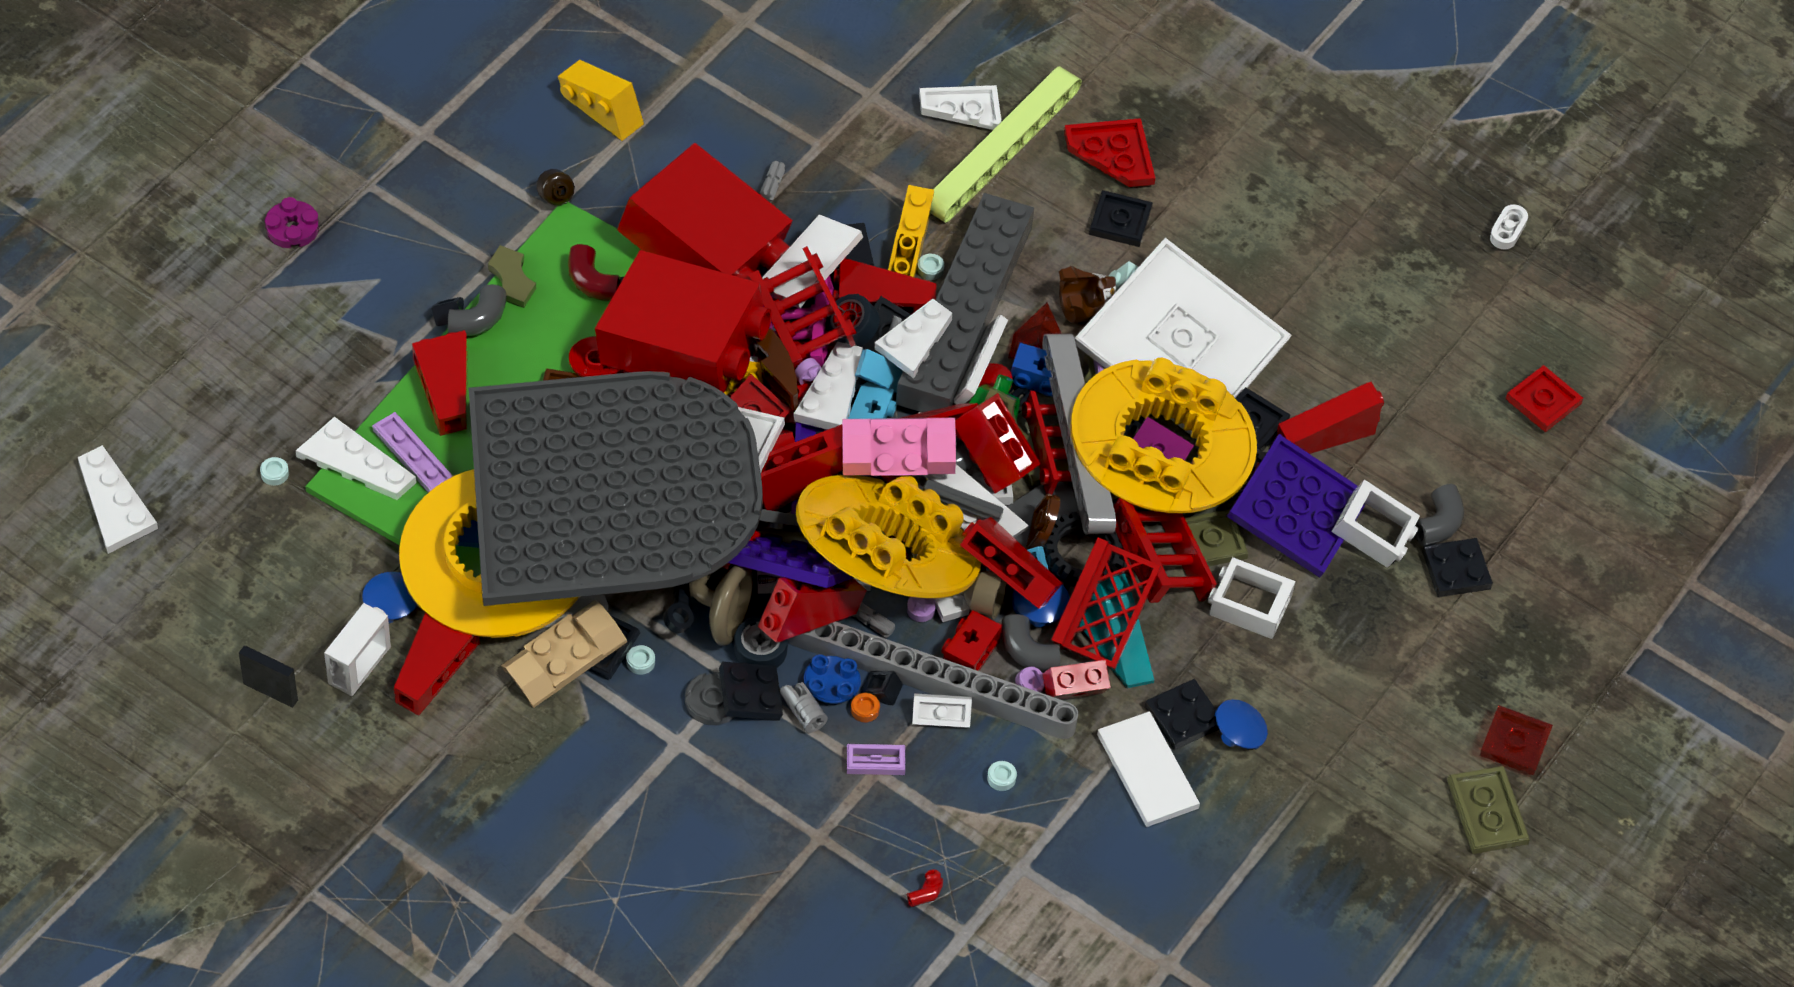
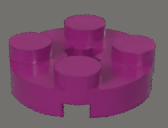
(292, 211)

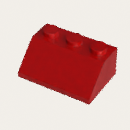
(996, 443)

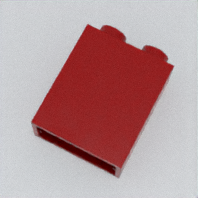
(705, 217)
(682, 321)

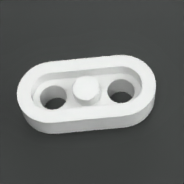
(1505, 230)

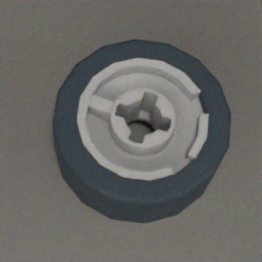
(747, 648)

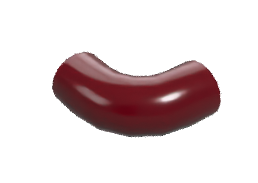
(585, 276)

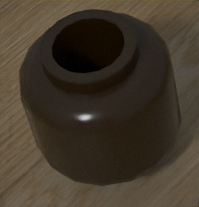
(555, 187)

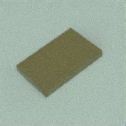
(1488, 810)

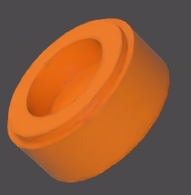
(865, 707)

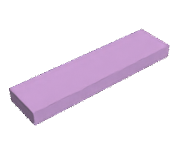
(411, 451)

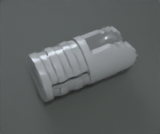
(804, 707)

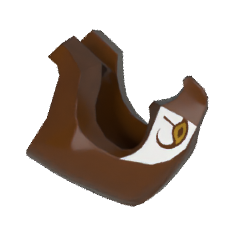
(1083, 293)

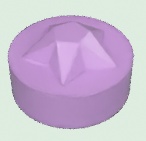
(807, 370)
(921, 608)
(1031, 679)

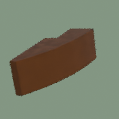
(777, 368)

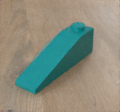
(1134, 665)

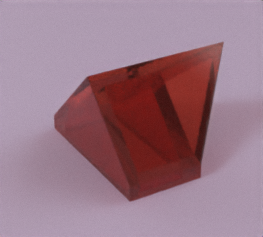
(1034, 330)

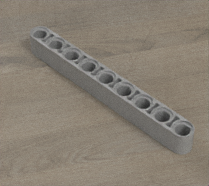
(1066, 382)

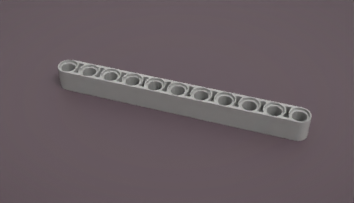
(944, 673)

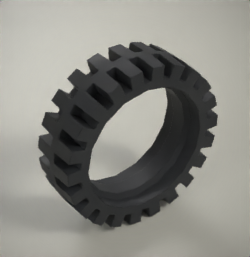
(1062, 569)

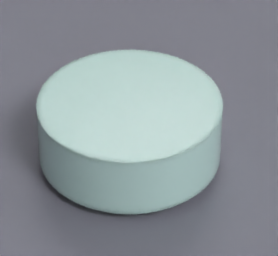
(930, 266)
(274, 471)
(640, 659)
(1001, 775)

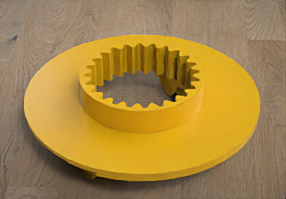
(1144, 474)
(845, 525)
(443, 585)

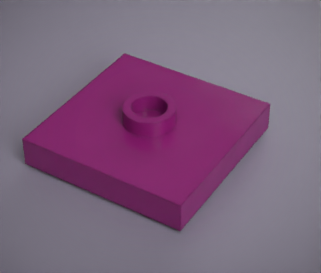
(1157, 436)

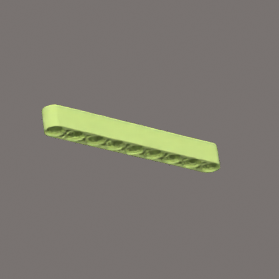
(1003, 143)

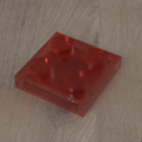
(1516, 740)

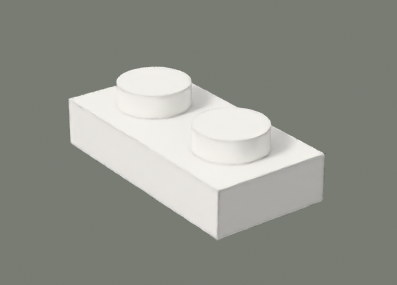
(942, 710)

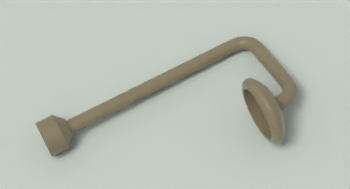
(733, 594)

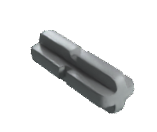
(773, 179)
(877, 621)

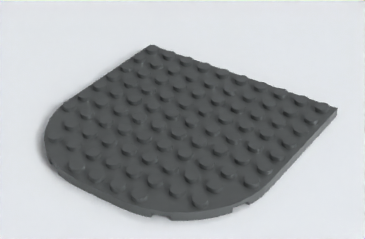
(609, 484)

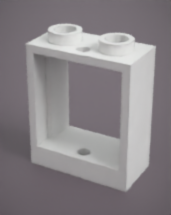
(1364, 539)
(1245, 616)
(357, 649)

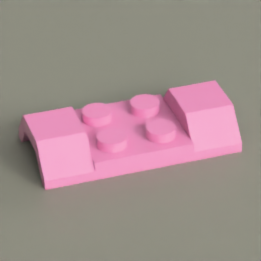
(899, 446)

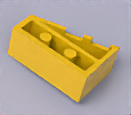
(602, 97)

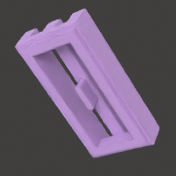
(875, 763)

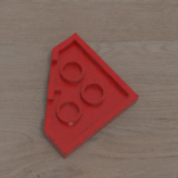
(1114, 148)

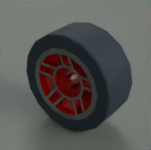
(862, 315)

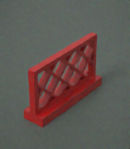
(1083, 593)

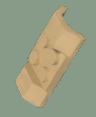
(564, 652)

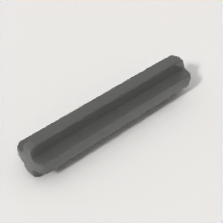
(965, 501)

